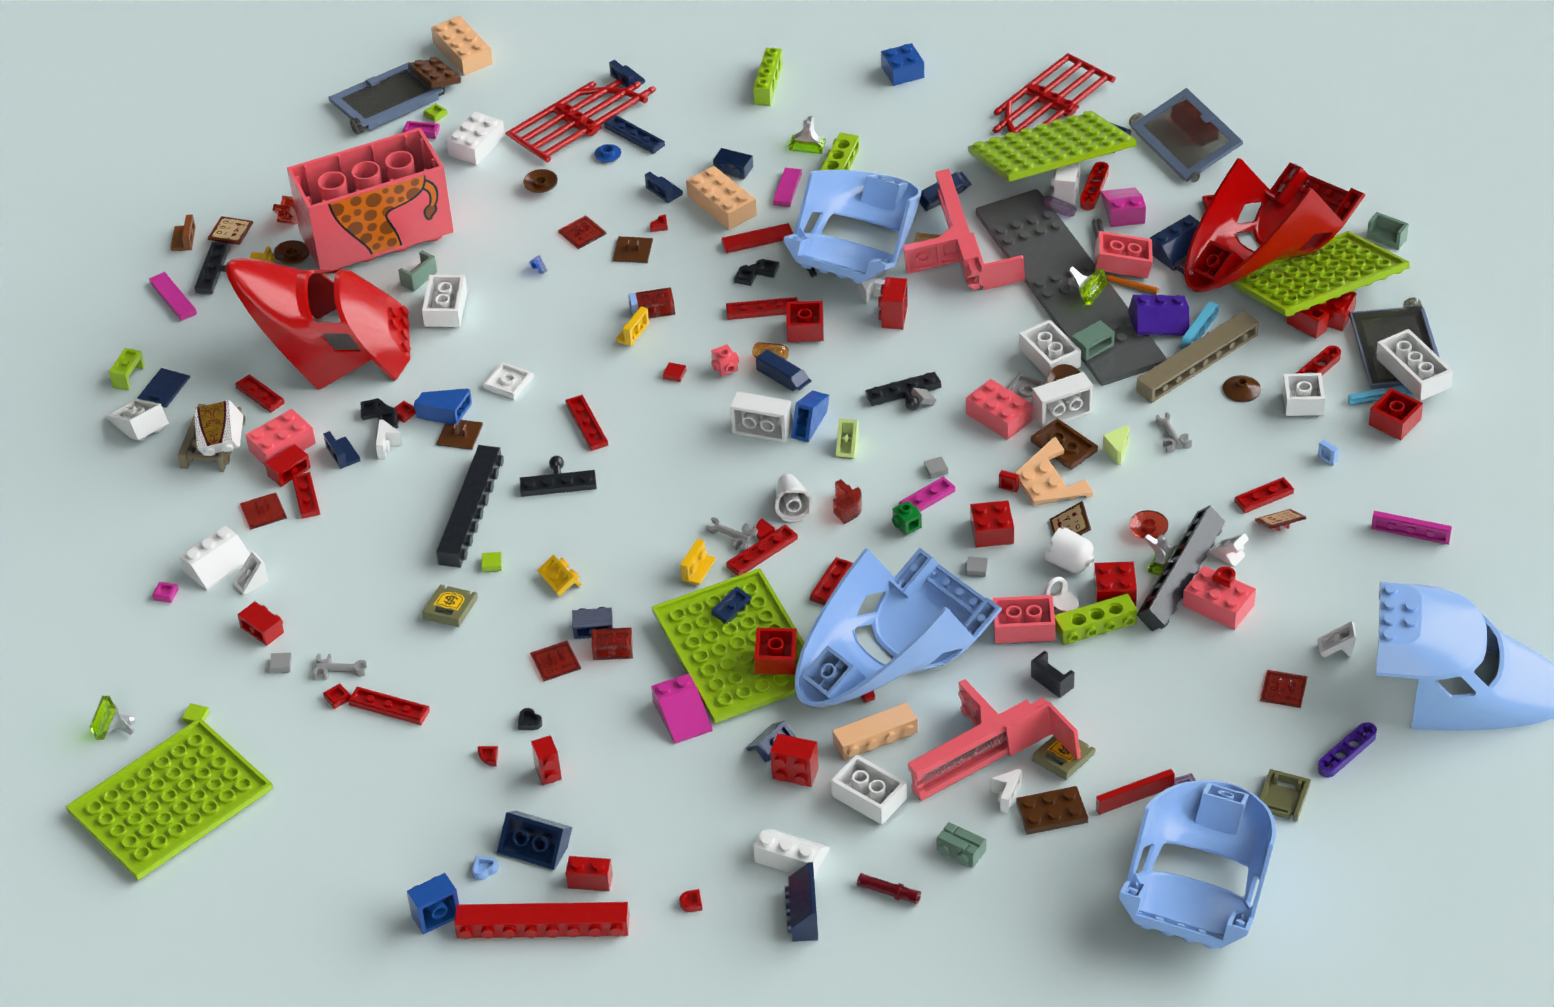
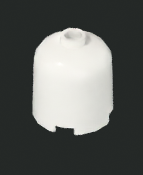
(1070, 551)

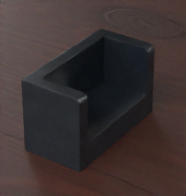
(1050, 677)

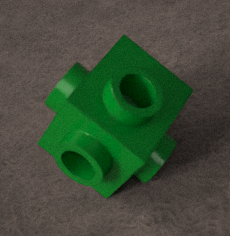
(907, 517)

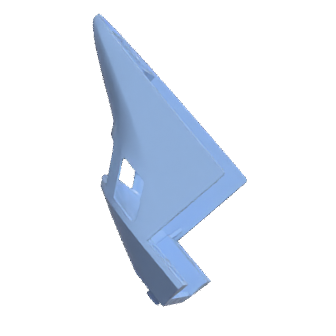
(860, 196)
(920, 620)
(1443, 636)
(1211, 819)

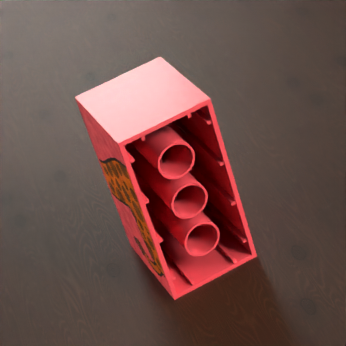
(371, 200)

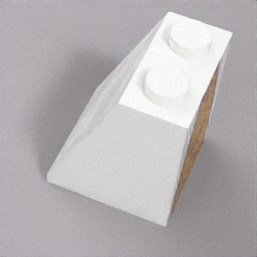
(218, 427)

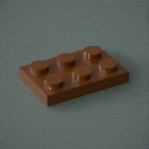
(434, 72)
(1075, 445)
(1051, 810)

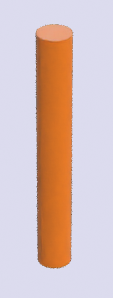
(1132, 284)

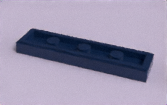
(634, 134)

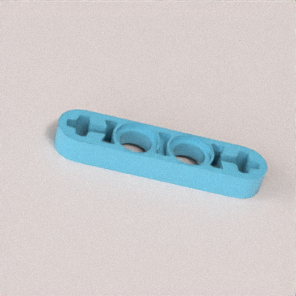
(1200, 325)

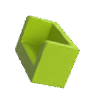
(124, 366)

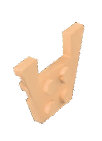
(1043, 482)

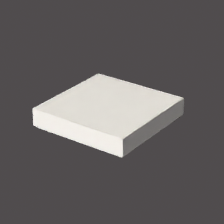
(508, 380)

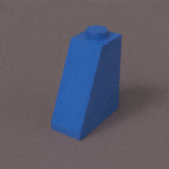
(443, 405)
(809, 414)

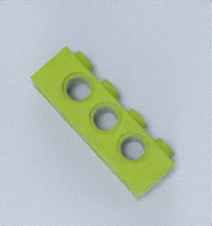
(768, 76)
(842, 153)
(1095, 619)

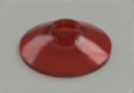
(1149, 523)

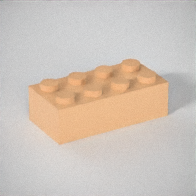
(461, 45)
(721, 197)

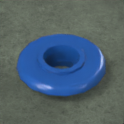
(607, 153)

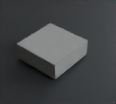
(923, 396)
(936, 467)
(977, 566)
(280, 662)

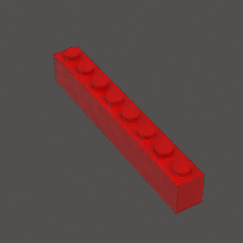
(542, 920)

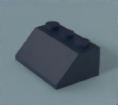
(1174, 241)
(533, 839)
(802, 905)

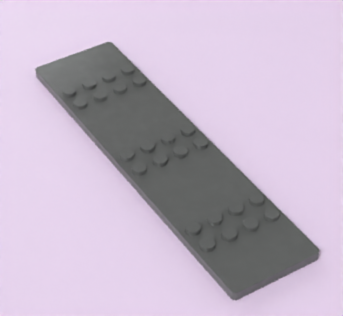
(1049, 251)

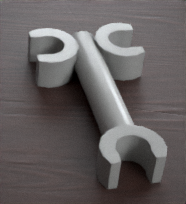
(1172, 442)
(741, 538)
(326, 665)

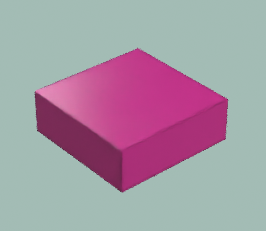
(165, 592)

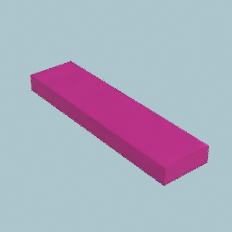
(172, 296)
(1411, 527)

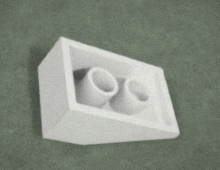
(139, 419)

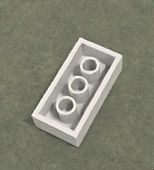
(1414, 364)

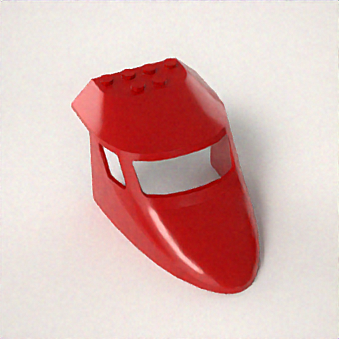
(1292, 222)
(286, 299)

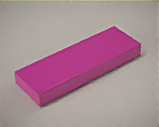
(787, 187)
(930, 494)

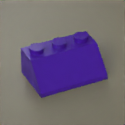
(1159, 314)

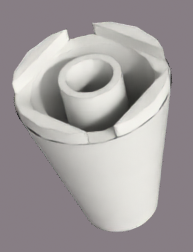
(792, 499)

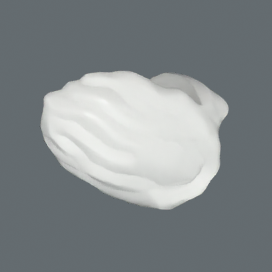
(1062, 598)

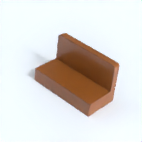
(184, 235)

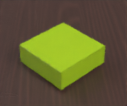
(435, 112)
(491, 561)
(194, 712)

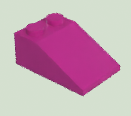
(1124, 206)
(681, 708)

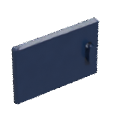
(164, 387)

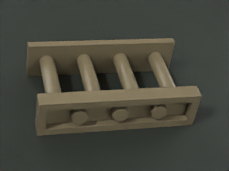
(187, 451)

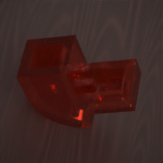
(286, 211)
(848, 502)

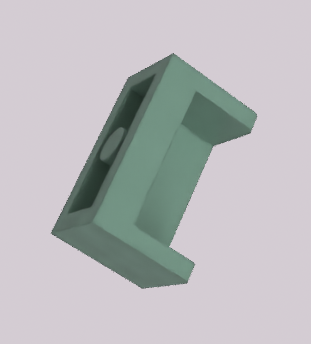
(1387, 230)
(420, 274)

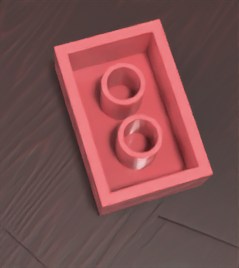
(1123, 254)
(999, 409)
(279, 435)
(1216, 601)
(1024, 619)

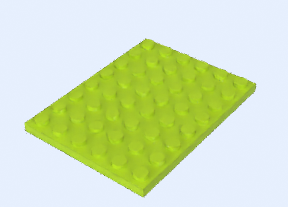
(1051, 146)
(1326, 274)
(723, 655)
(169, 798)

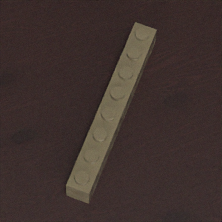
(1197, 357)

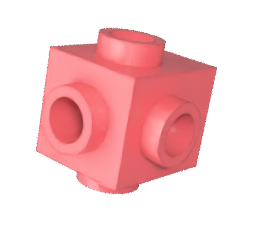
(724, 360)

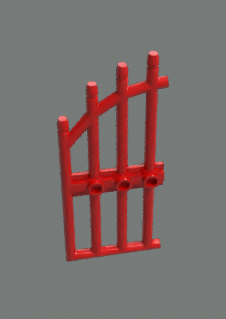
(1046, 96)
(575, 118)

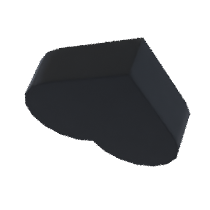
(529, 720)

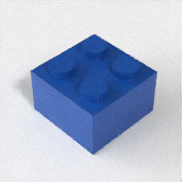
(902, 64)
(433, 903)

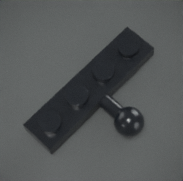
(212, 268)
(903, 389)
(558, 481)

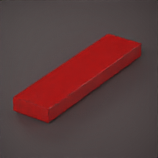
(756, 238)
(758, 308)
(586, 422)
(762, 550)
(389, 705)
(1134, 791)

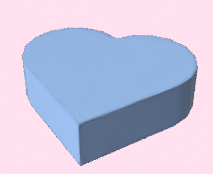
(483, 867)

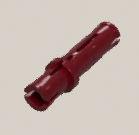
(897, 891)

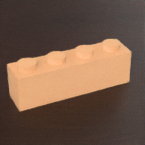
(875, 731)

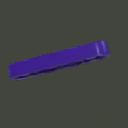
(1350, 751)

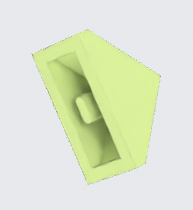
(847, 438)
(1116, 443)

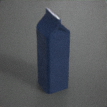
(929, 197)
(781, 371)

